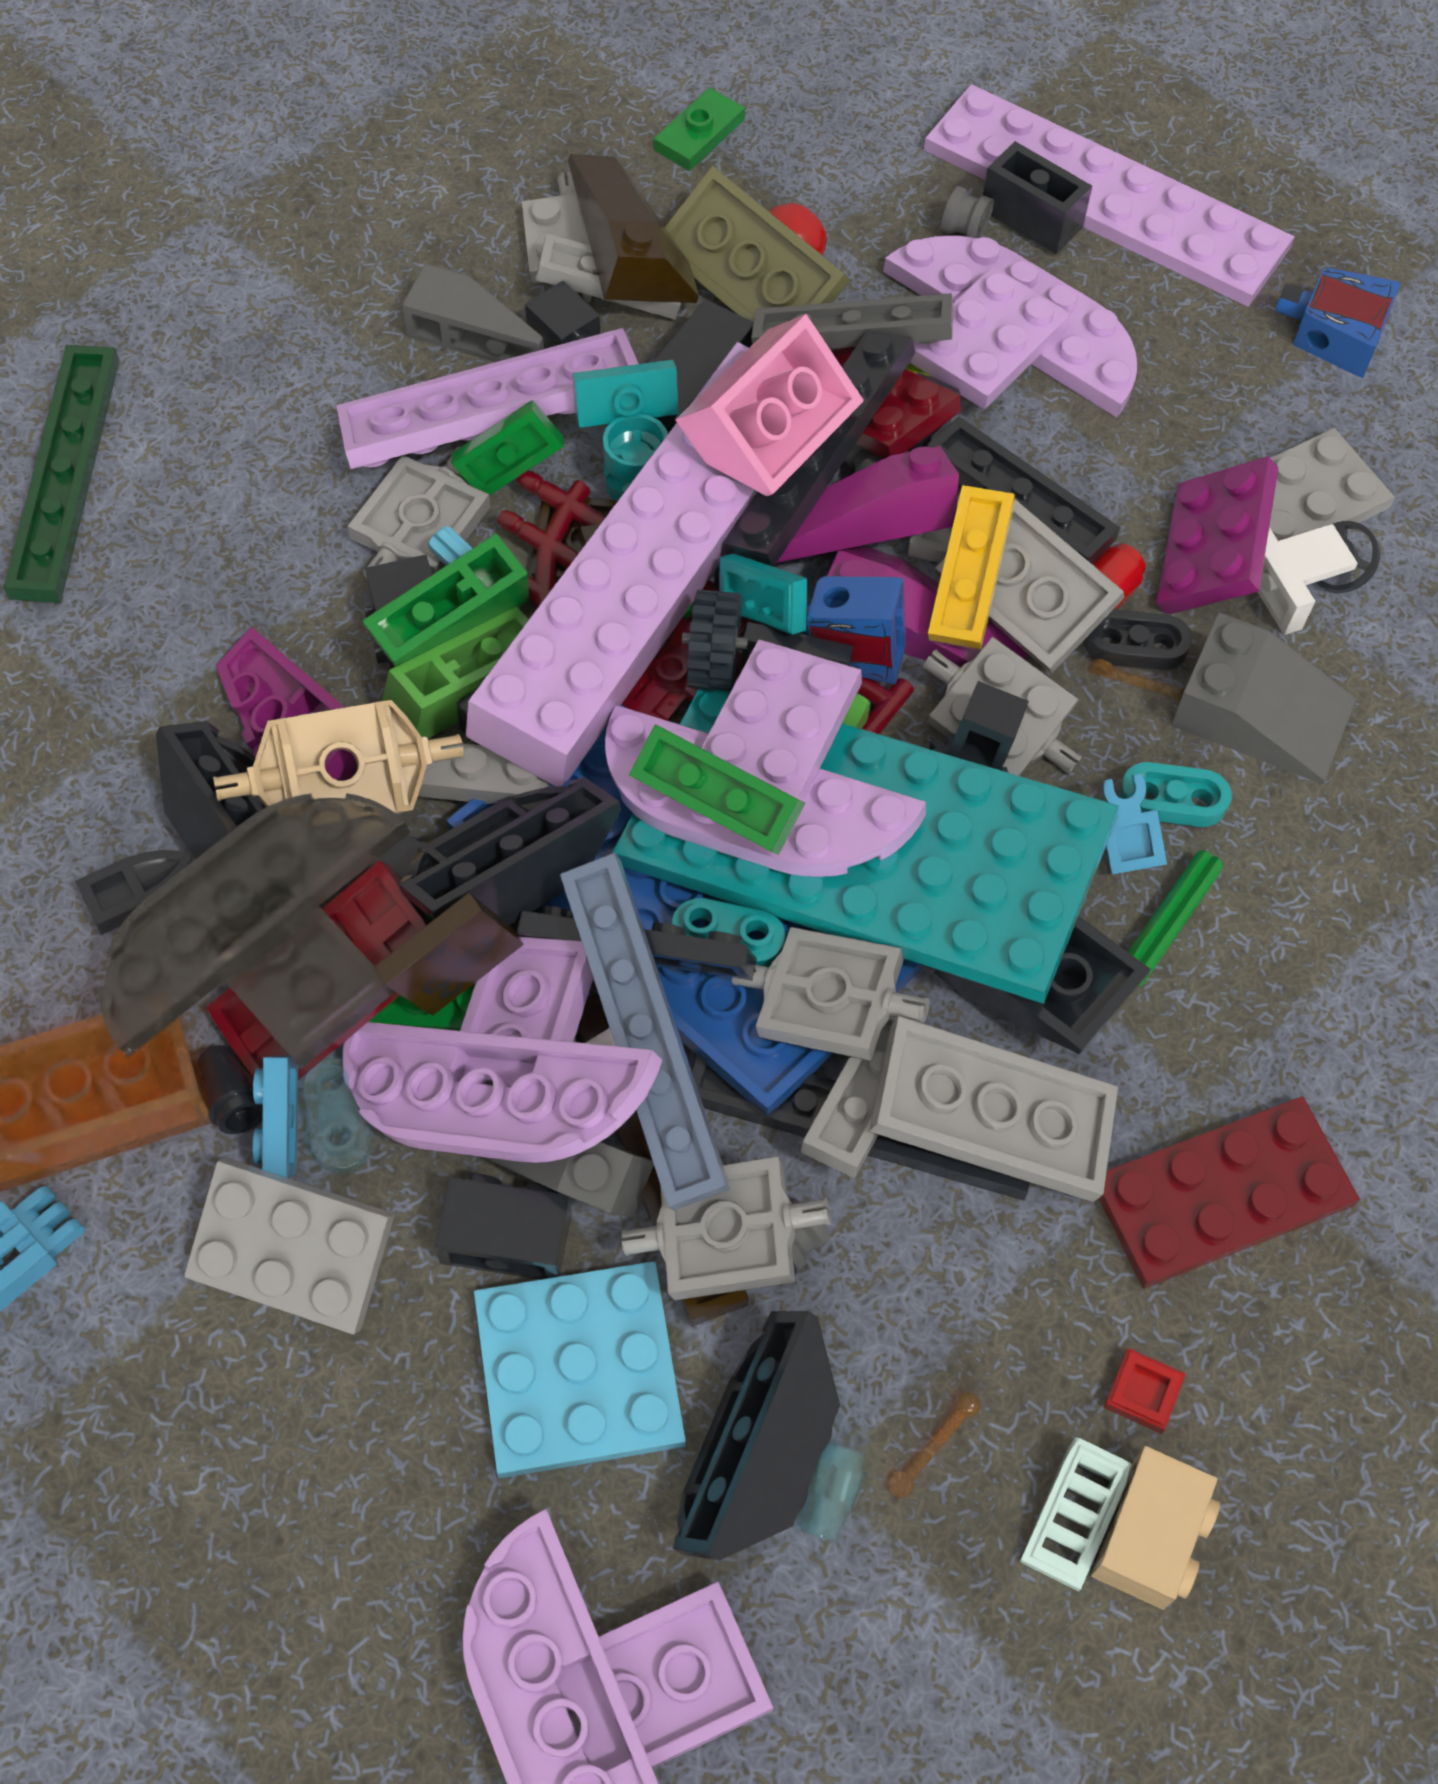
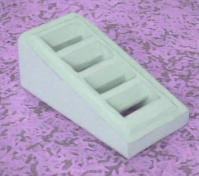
(1102, 1464)

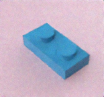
(278, 1092)

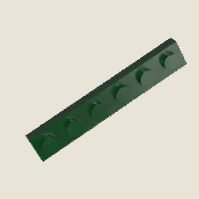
(62, 475)

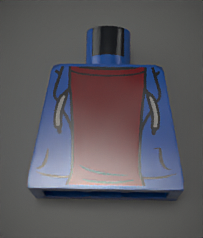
(1340, 316)
(864, 615)

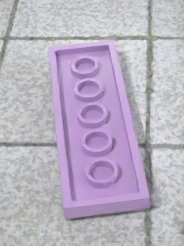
(472, 400)

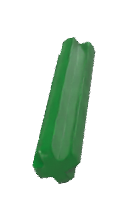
(1176, 909)

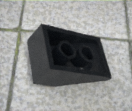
(1083, 996)

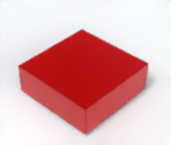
(1144, 1390)

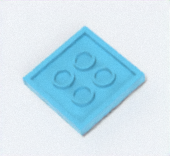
(578, 1369)

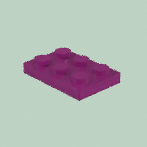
(1218, 536)

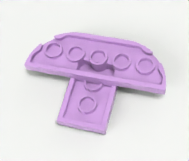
(1012, 318)
(779, 730)
(511, 1074)
(588, 1704)

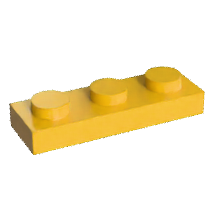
(971, 567)

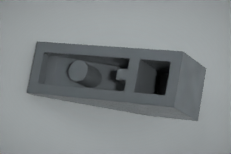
(465, 317)
(598, 1176)

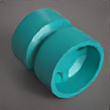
(627, 449)

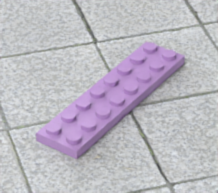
(1127, 199)

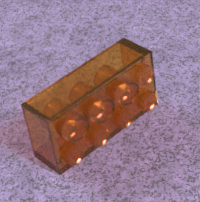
(81, 1099)

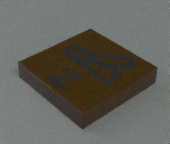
(449, 955)

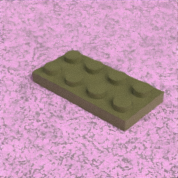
(748, 252)

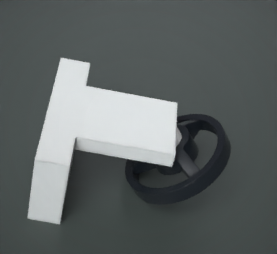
(1306, 560)

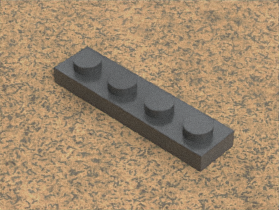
(845, 323)

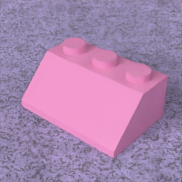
(771, 407)

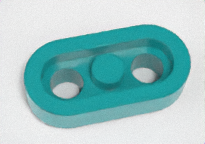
(1174, 790)
(736, 921)

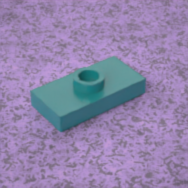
(625, 391)
(766, 592)

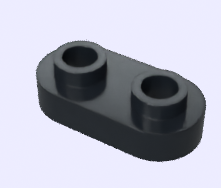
(1136, 637)

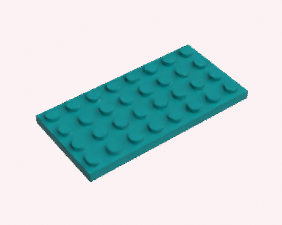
(973, 892)

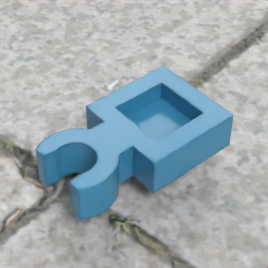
(1137, 835)

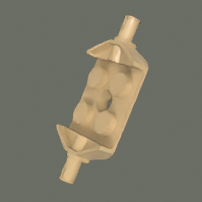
(378, 735)

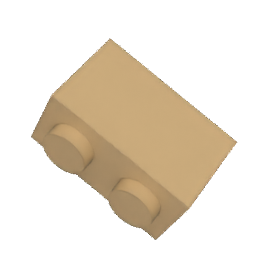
(1157, 1529)

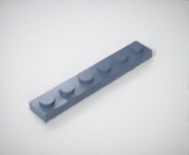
(642, 1019)

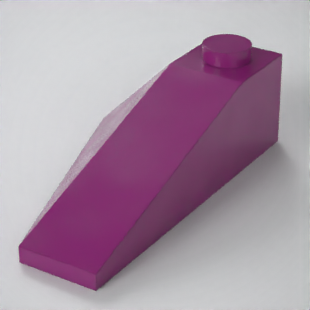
(881, 503)
(271, 687)

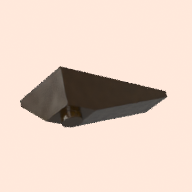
(627, 239)

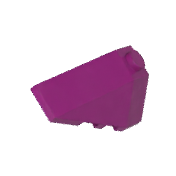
(919, 602)

